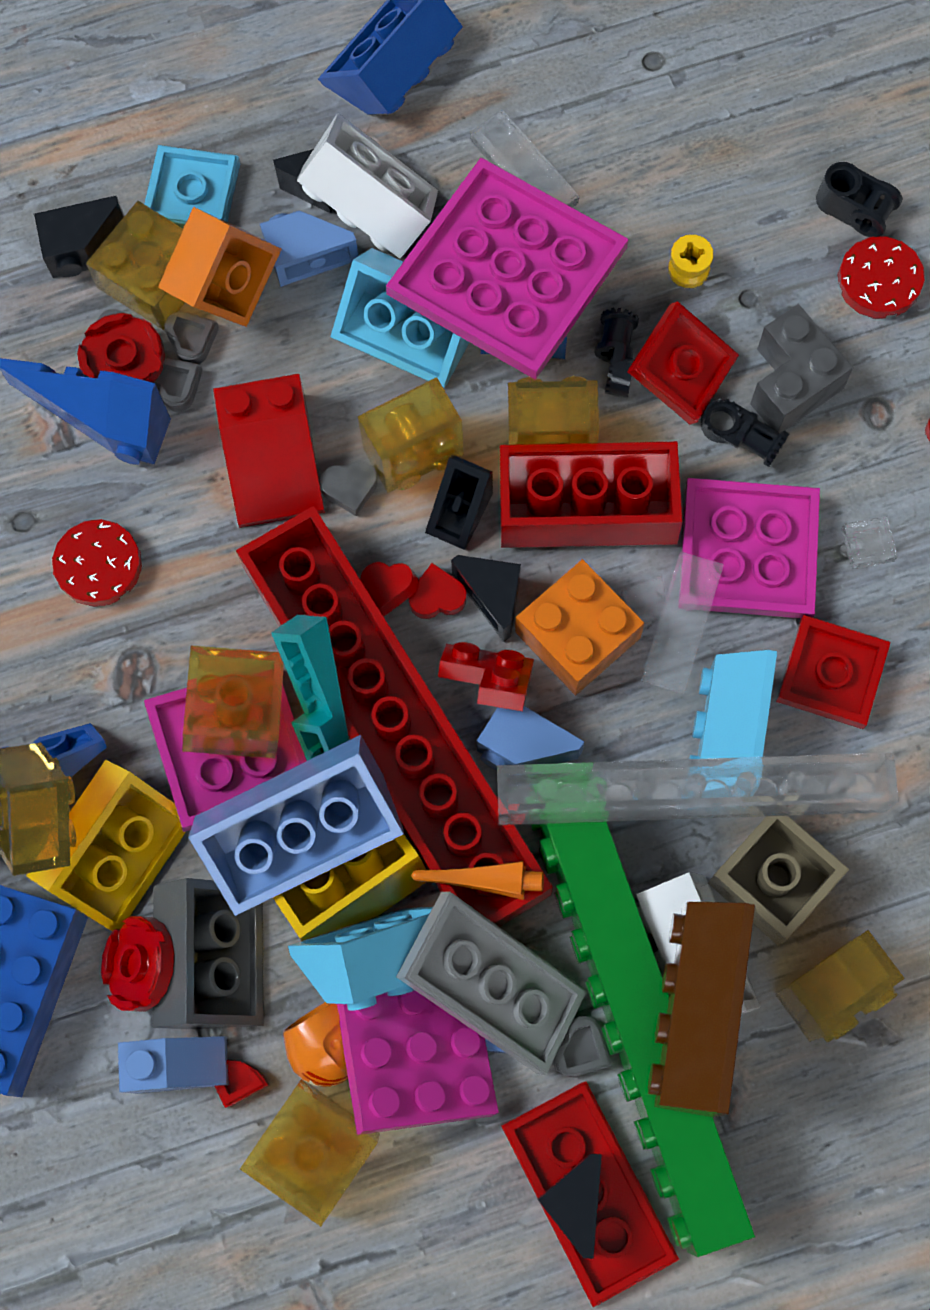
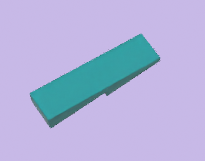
(311, 666)

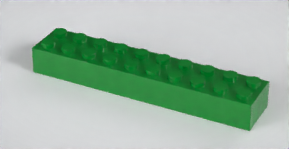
(628, 987)

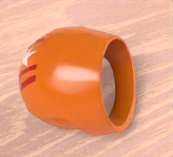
(316, 1047)

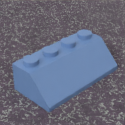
(296, 825)

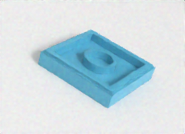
(190, 180)

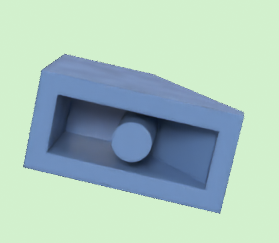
(307, 245)
(525, 739)
(172, 1064)

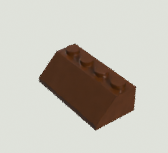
(703, 1008)

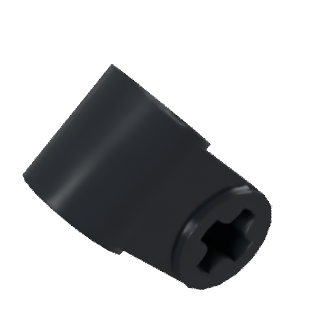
(858, 200)

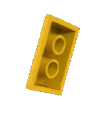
(120, 846)
(352, 890)

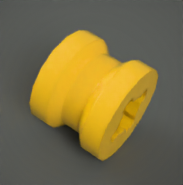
(683, 269)

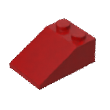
(268, 449)

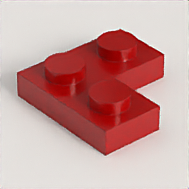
(501, 674)

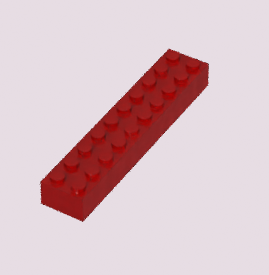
(428, 771)

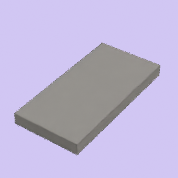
(492, 983)

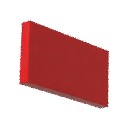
(628, 1232)

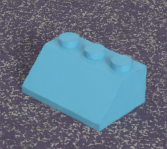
(390, 329)
(735, 705)
(362, 958)

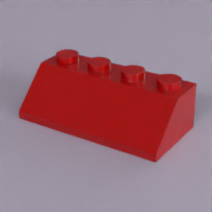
(590, 494)

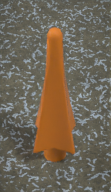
(502, 879)

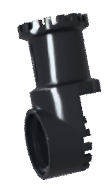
(616, 349)
(745, 432)

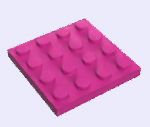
(507, 267)

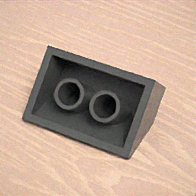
(215, 958)

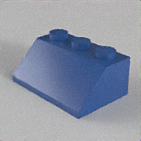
(391, 54)

